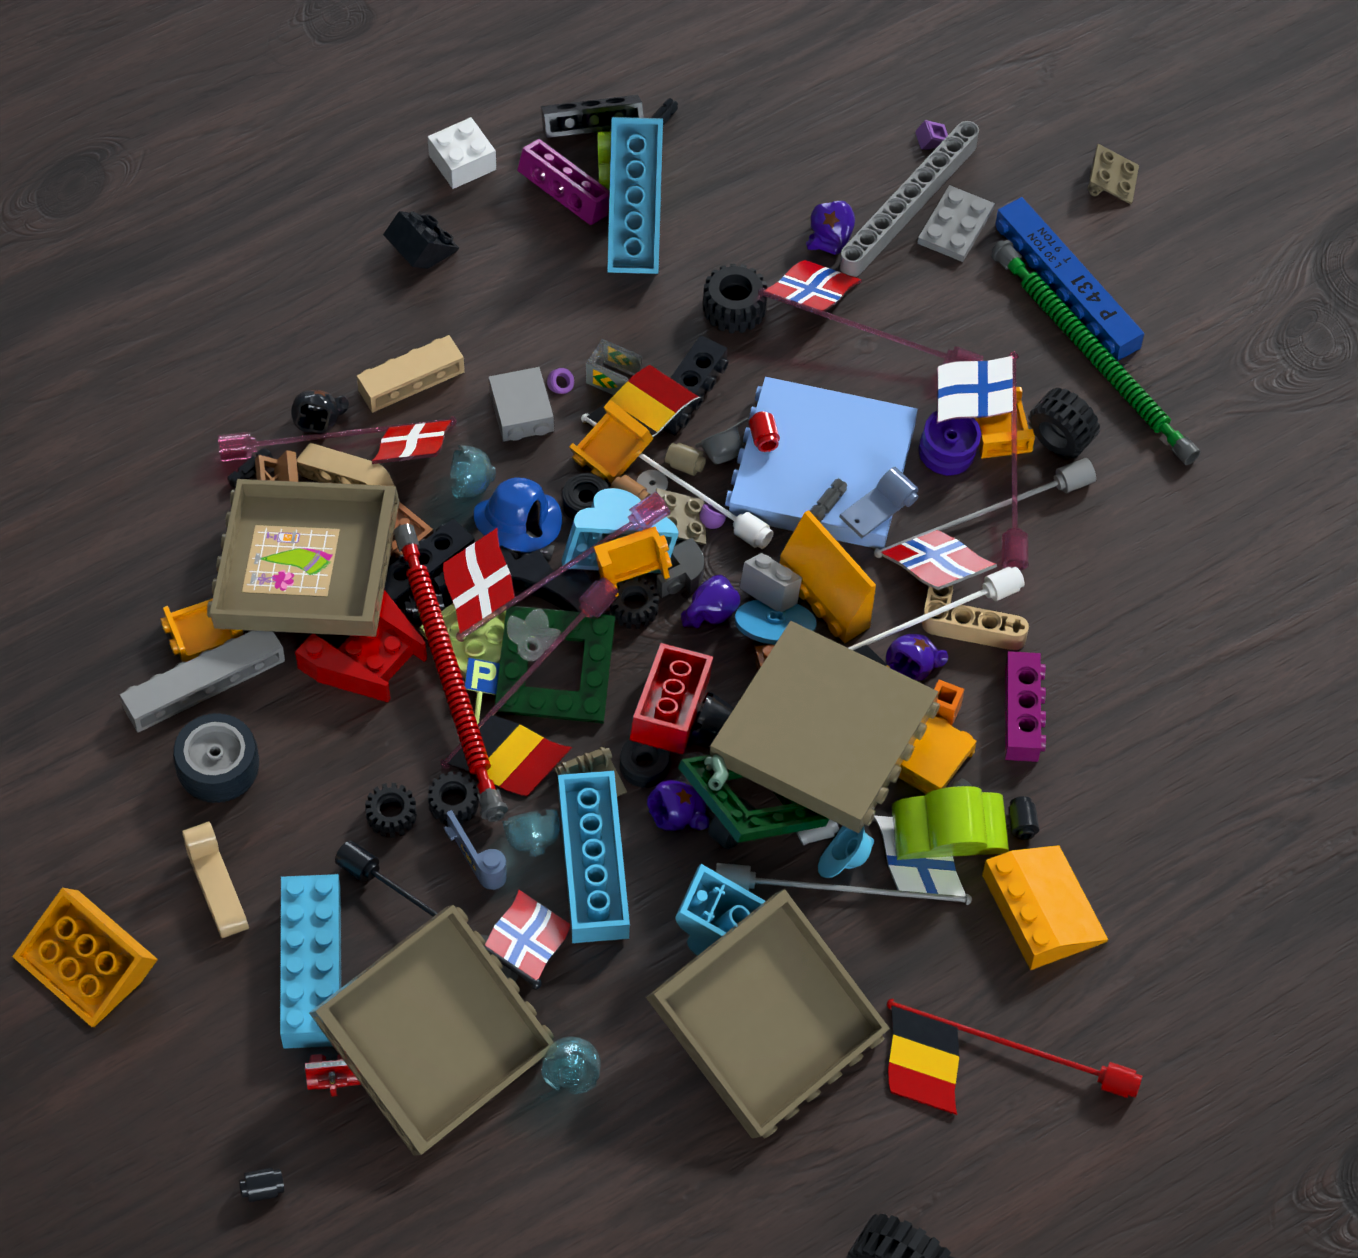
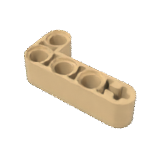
(341, 468)
(1014, 627)
(214, 879)

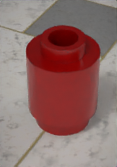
(764, 431)

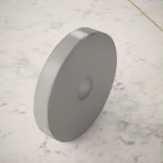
(653, 476)

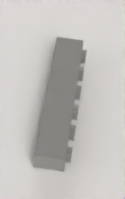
(201, 678)

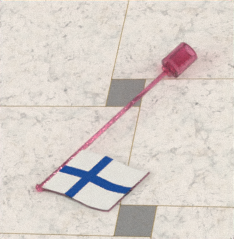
(986, 391)

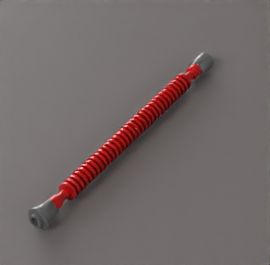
(450, 674)

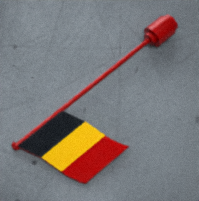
(927, 1059)

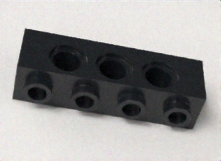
(588, 115)
(690, 372)
(448, 536)

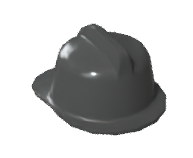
(723, 445)

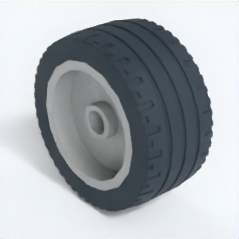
(216, 757)

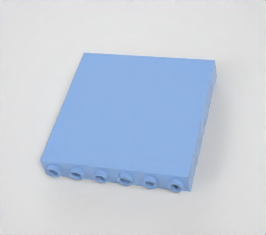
(820, 440)

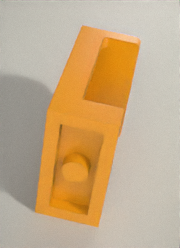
(997, 433)
(612, 444)
(633, 556)
(194, 631)
(937, 756)

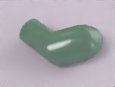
(717, 764)

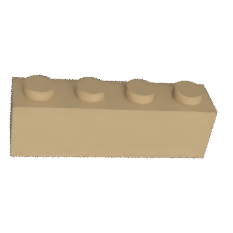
(410, 373)

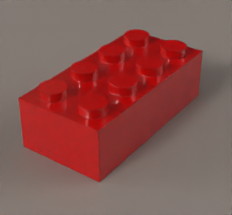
(671, 698)

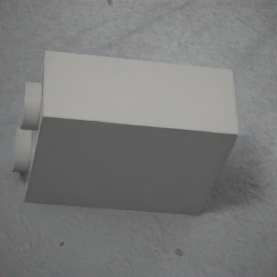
(521, 404)

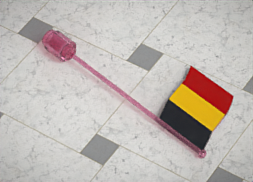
(516, 754)

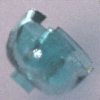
(471, 471)
(532, 831)
(571, 1064)

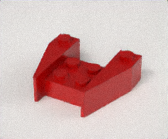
(364, 662)

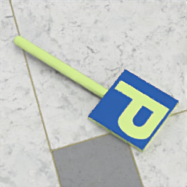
(482, 678)

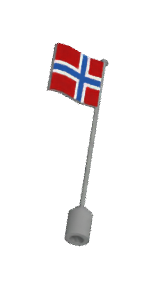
(944, 561)

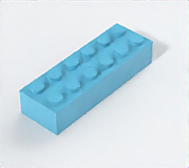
(635, 195)
(593, 857)
(308, 955)

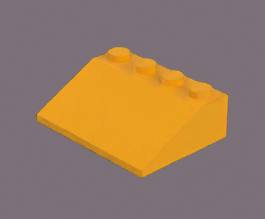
(830, 579)
(1042, 904)
(84, 956)

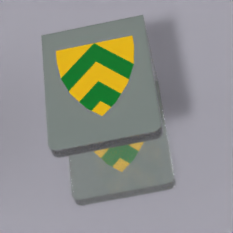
(613, 356)

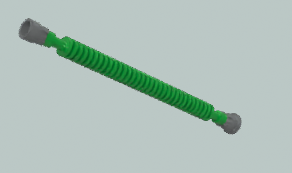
(1095, 351)

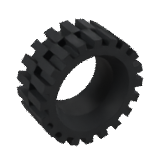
(895, 1239)

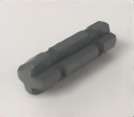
(829, 499)

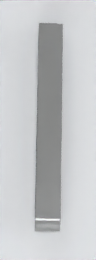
(909, 199)

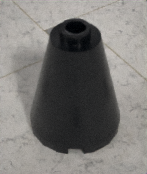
(709, 720)

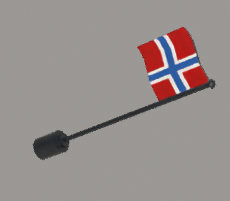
(520, 940)

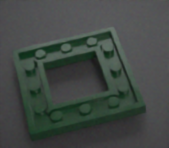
(583, 706)
(740, 822)

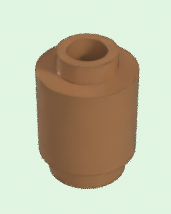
(630, 485)

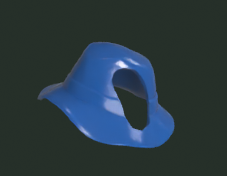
(509, 512)

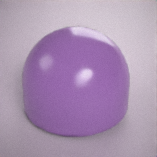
(551, 380)
(711, 517)

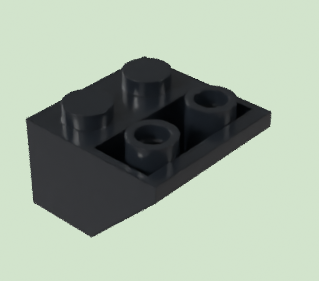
(420, 239)

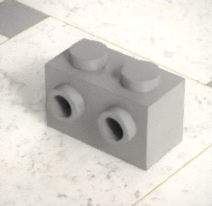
(770, 582)

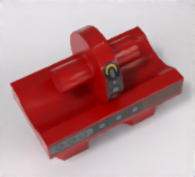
(328, 1074)

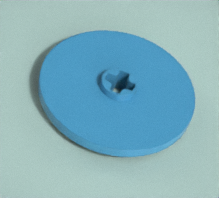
(767, 625)

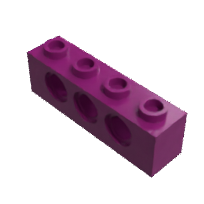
(564, 181)
(1021, 744)

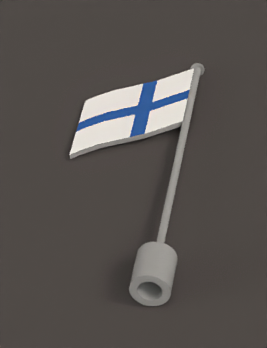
(913, 878)

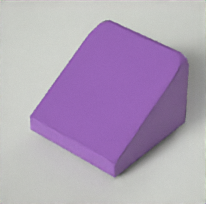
(931, 134)

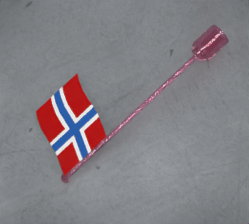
(820, 288)

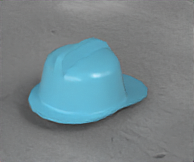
(845, 851)

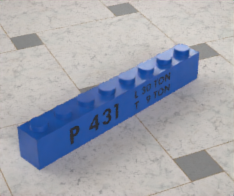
(1069, 278)

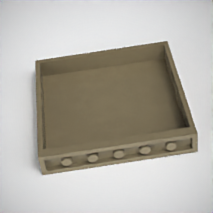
(768, 1015)
(433, 1029)

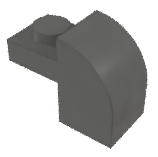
(686, 569)

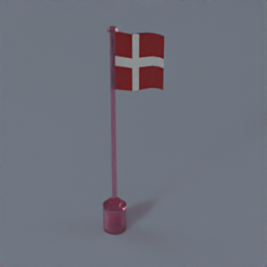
(398, 443)
(482, 581)

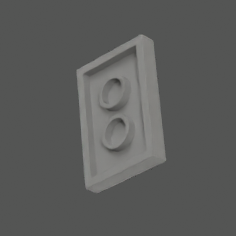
(956, 223)

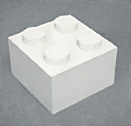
(462, 153)

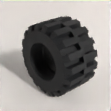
(734, 314)
(1064, 423)

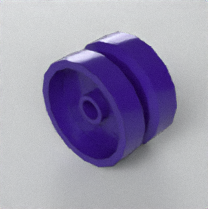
(949, 445)

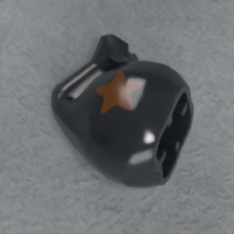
(317, 411)

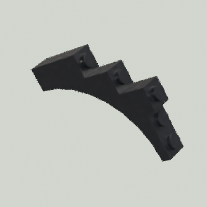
(530, 569)

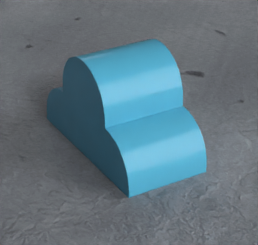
(605, 516)
(712, 908)

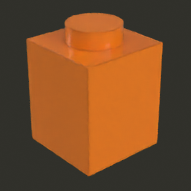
(950, 700)

